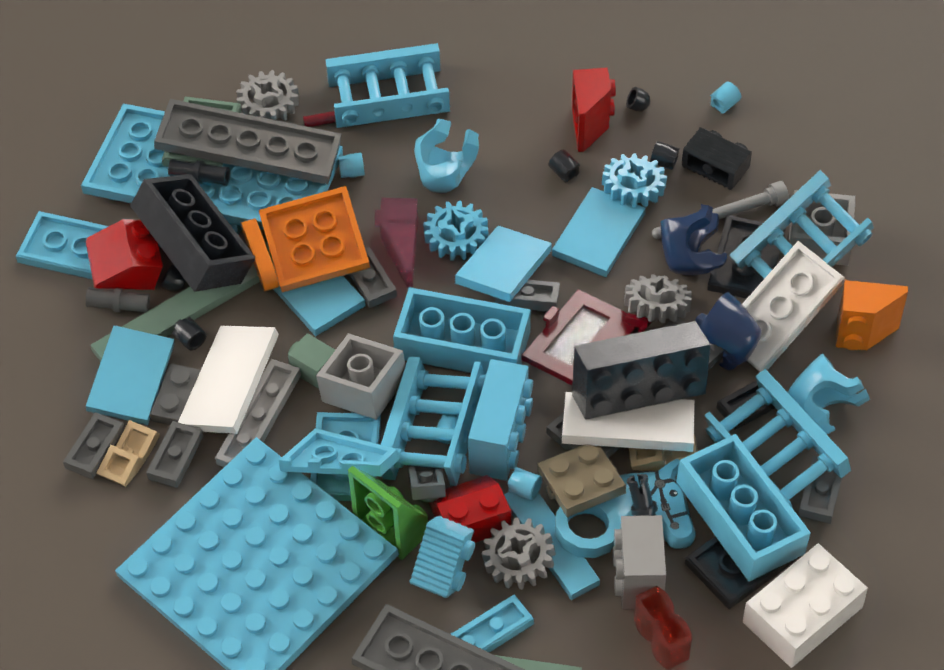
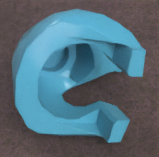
(441, 169)
(822, 386)

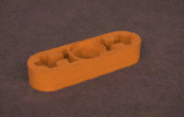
(258, 248)

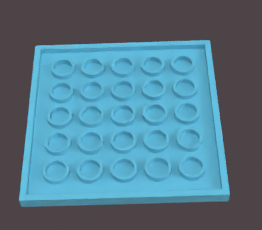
(257, 563)

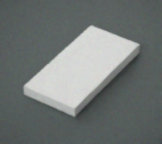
(789, 301)
(229, 378)
(651, 427)

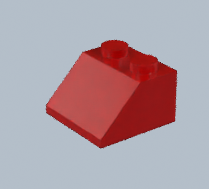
(591, 104)
(124, 257)
(476, 505)

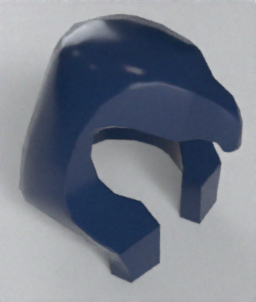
(683, 240)
(732, 329)

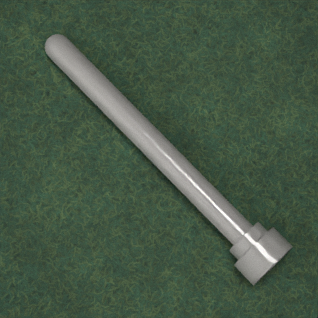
(775, 194)

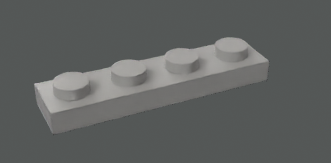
(263, 410)

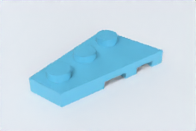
(336, 453)

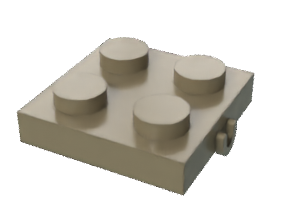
(581, 479)

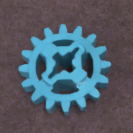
(634, 180)
(455, 230)

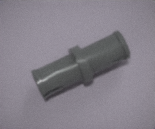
(117, 300)

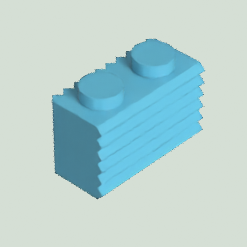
(442, 557)

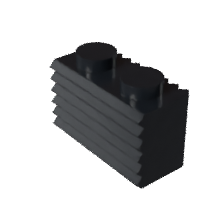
(716, 158)

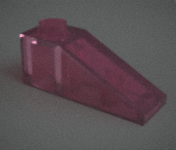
(398, 232)

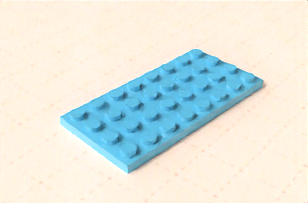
(130, 158)

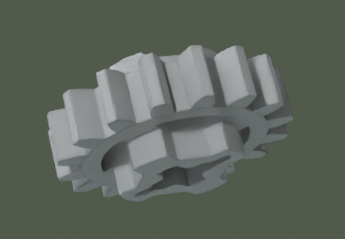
(268, 96)
(657, 298)
(516, 538)

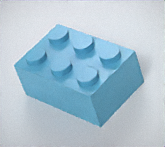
(500, 420)

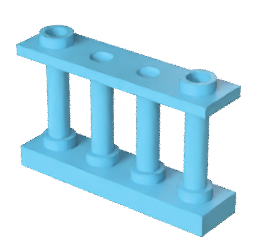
(387, 65)
(794, 211)
(409, 403)
(789, 413)

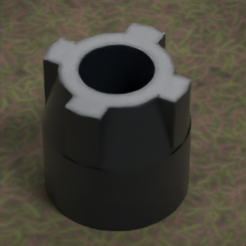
(665, 155)
(564, 165)
(189, 333)

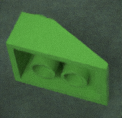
(386, 511)

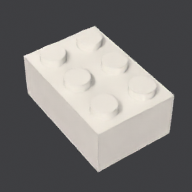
(804, 605)

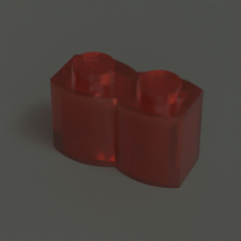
(662, 627)

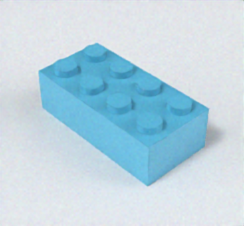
(460, 330)
(742, 507)

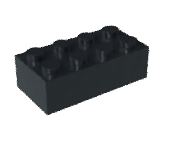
(192, 232)
(640, 370)

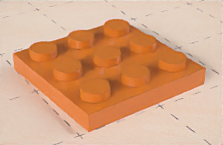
(314, 239)

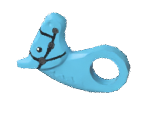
(671, 504)

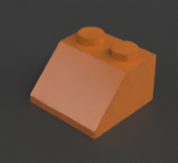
(868, 313)

